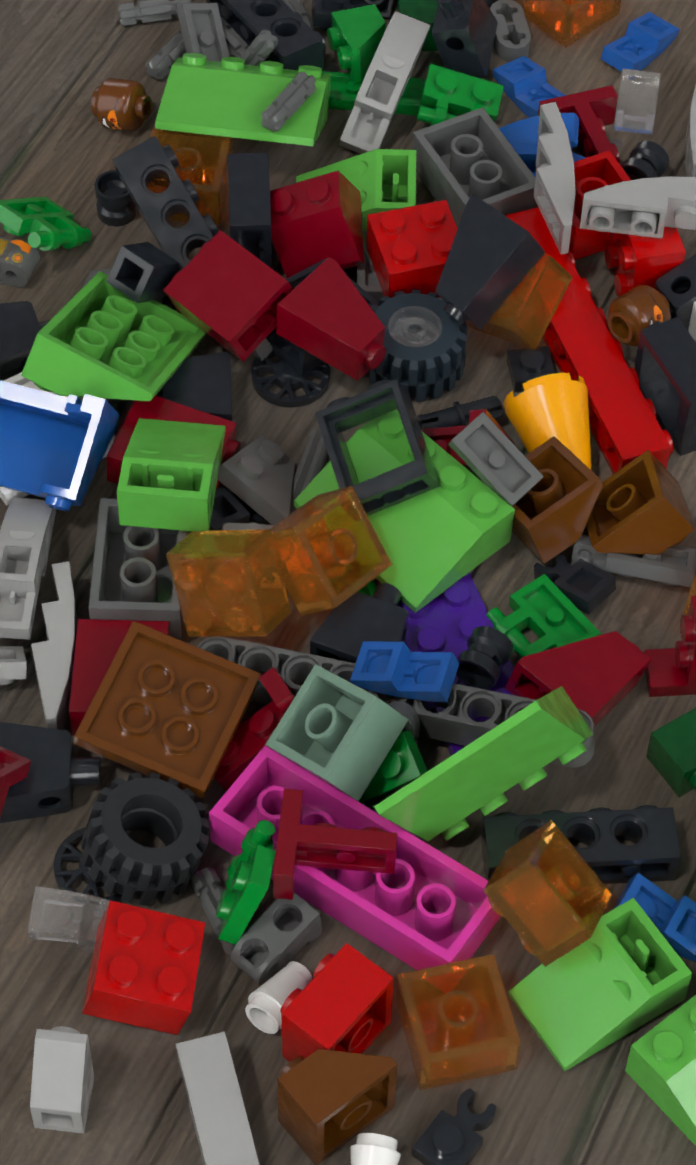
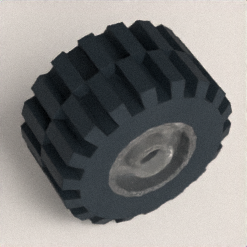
(421, 344)

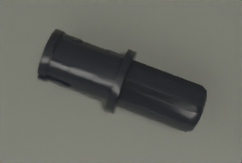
(459, 414)

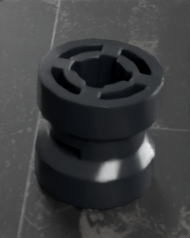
(646, 161)
(113, 200)
(485, 654)

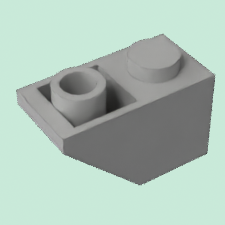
(61, 1080)

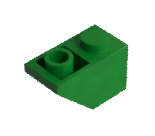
(356, 38)

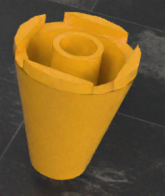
(552, 408)

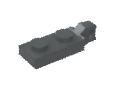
(671, 567)

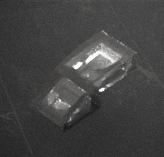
(637, 101)
(66, 917)

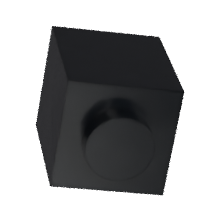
(142, 272)

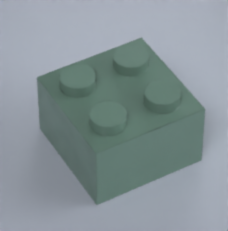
(337, 731)

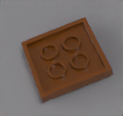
(167, 708)

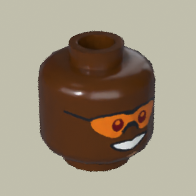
(121, 104)
(635, 312)

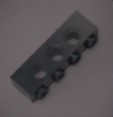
(296, 40)
(151, 162)
(651, 829)

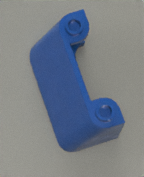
(52, 443)

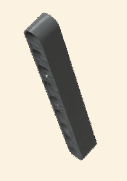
(451, 725)

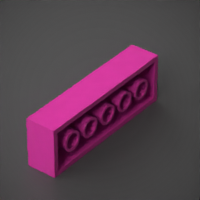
(420, 914)

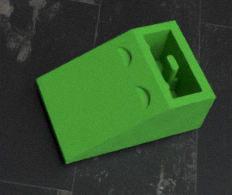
(382, 177)
(170, 475)
(603, 986)

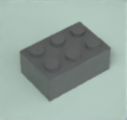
(472, 158)
(133, 572)

